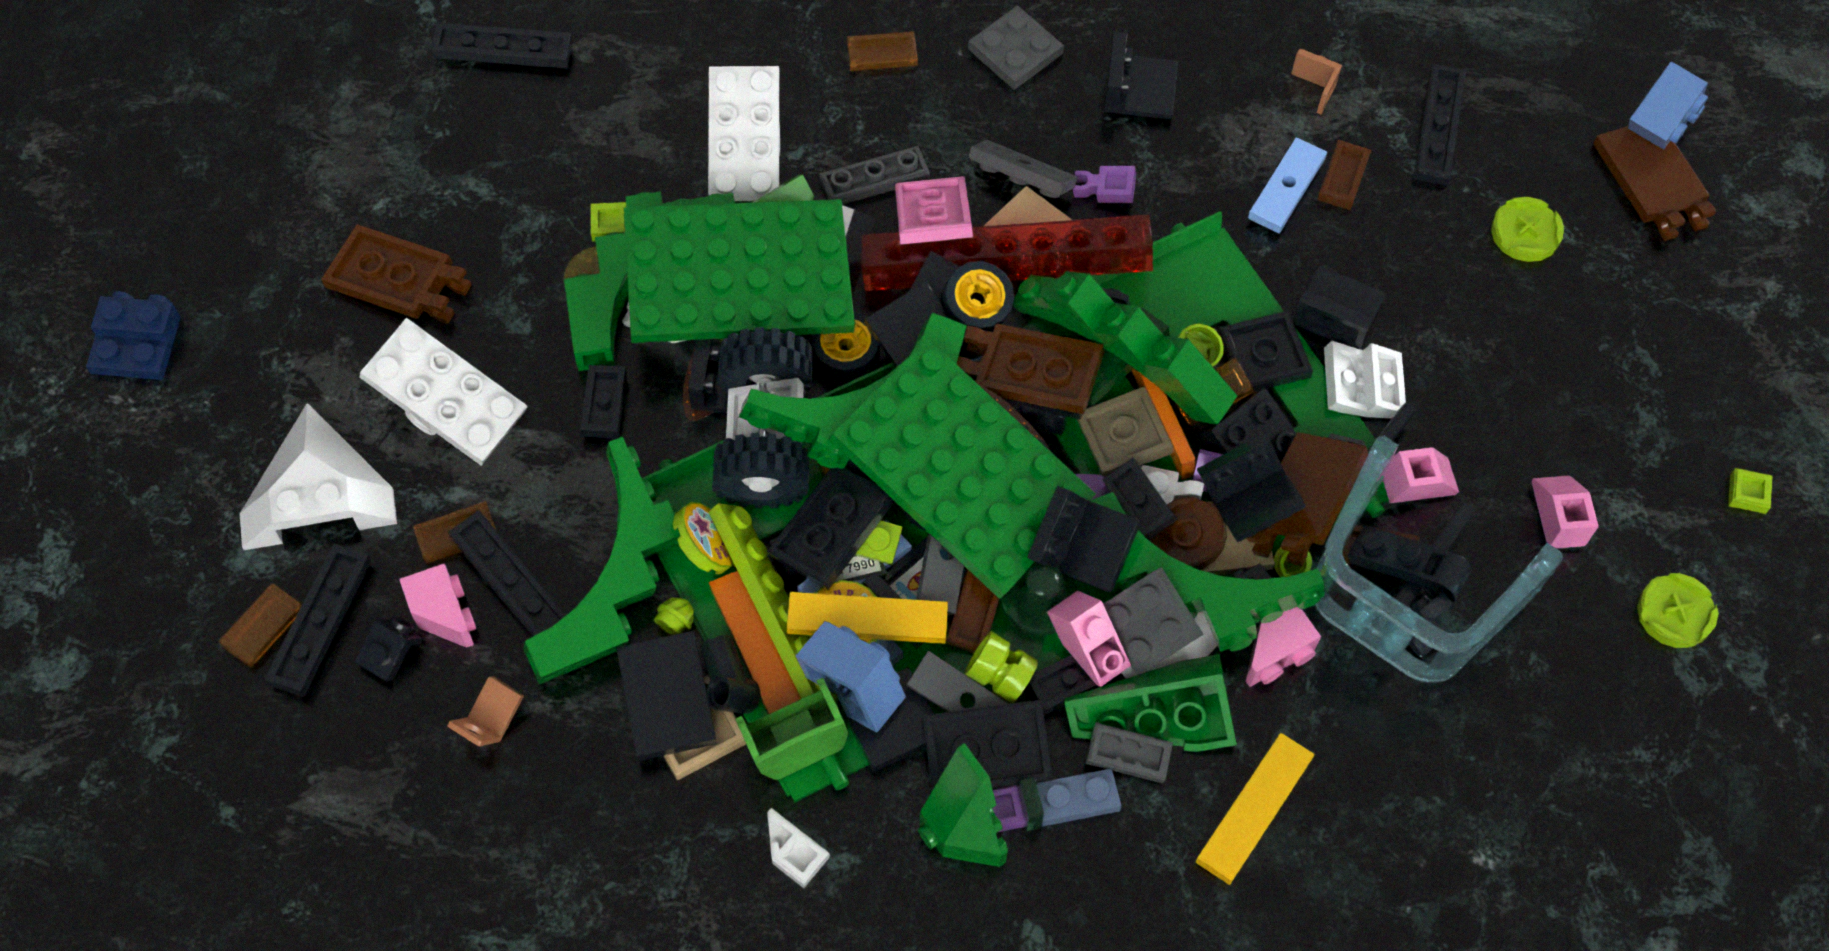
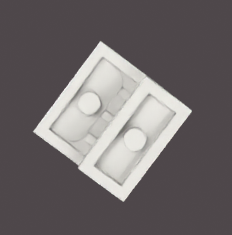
(1364, 380)

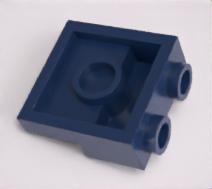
(132, 336)

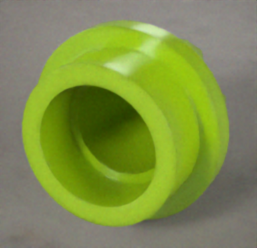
(1286, 569)
(675, 616)

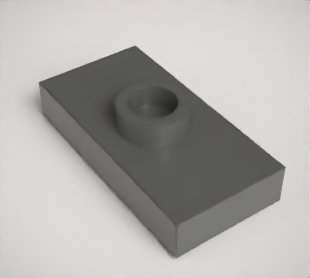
(1129, 753)

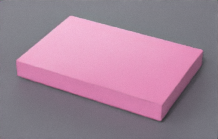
(933, 210)

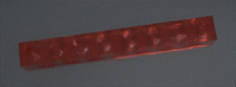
(1019, 250)

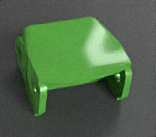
(795, 734)

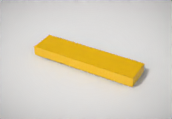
(869, 616)
(1254, 808)

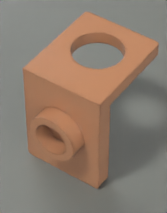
(1318, 71)
(489, 714)

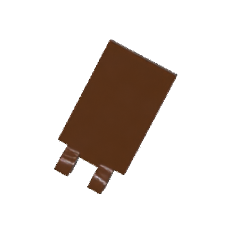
(1656, 181)
(395, 274)
(1033, 366)
(1324, 477)

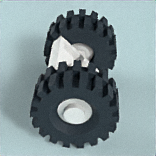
(753, 462)

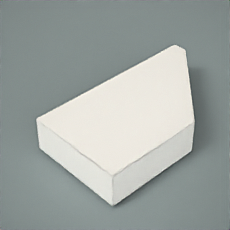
(793, 850)

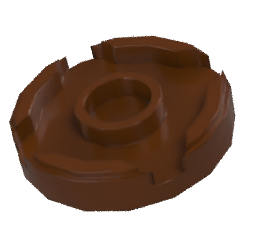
(1197, 534)

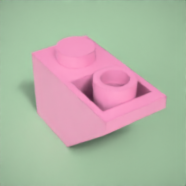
(1419, 476)
(1565, 511)
(435, 604)
(1089, 636)
(1280, 644)

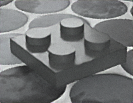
(1015, 47)
(1151, 621)

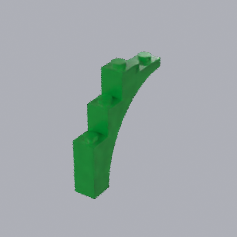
(598, 299)
(1129, 334)
(818, 418)
(1227, 602)
(594, 626)

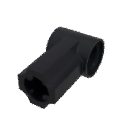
(728, 686)

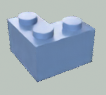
(1669, 106)
(854, 672)

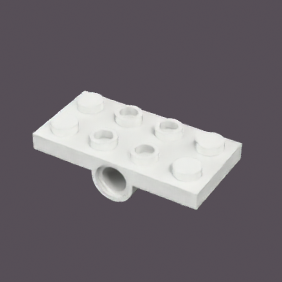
(743, 131)
(443, 392)

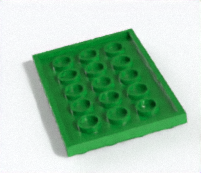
(737, 268)
(957, 464)

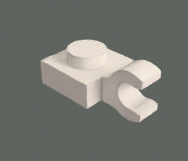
(1168, 487)

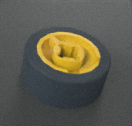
(982, 279)
(850, 364)

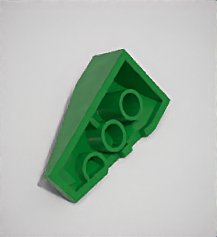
(1171, 703)
(960, 814)

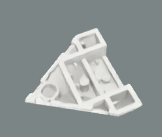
(313, 482)

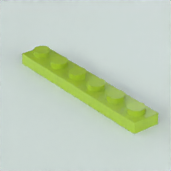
(764, 588)

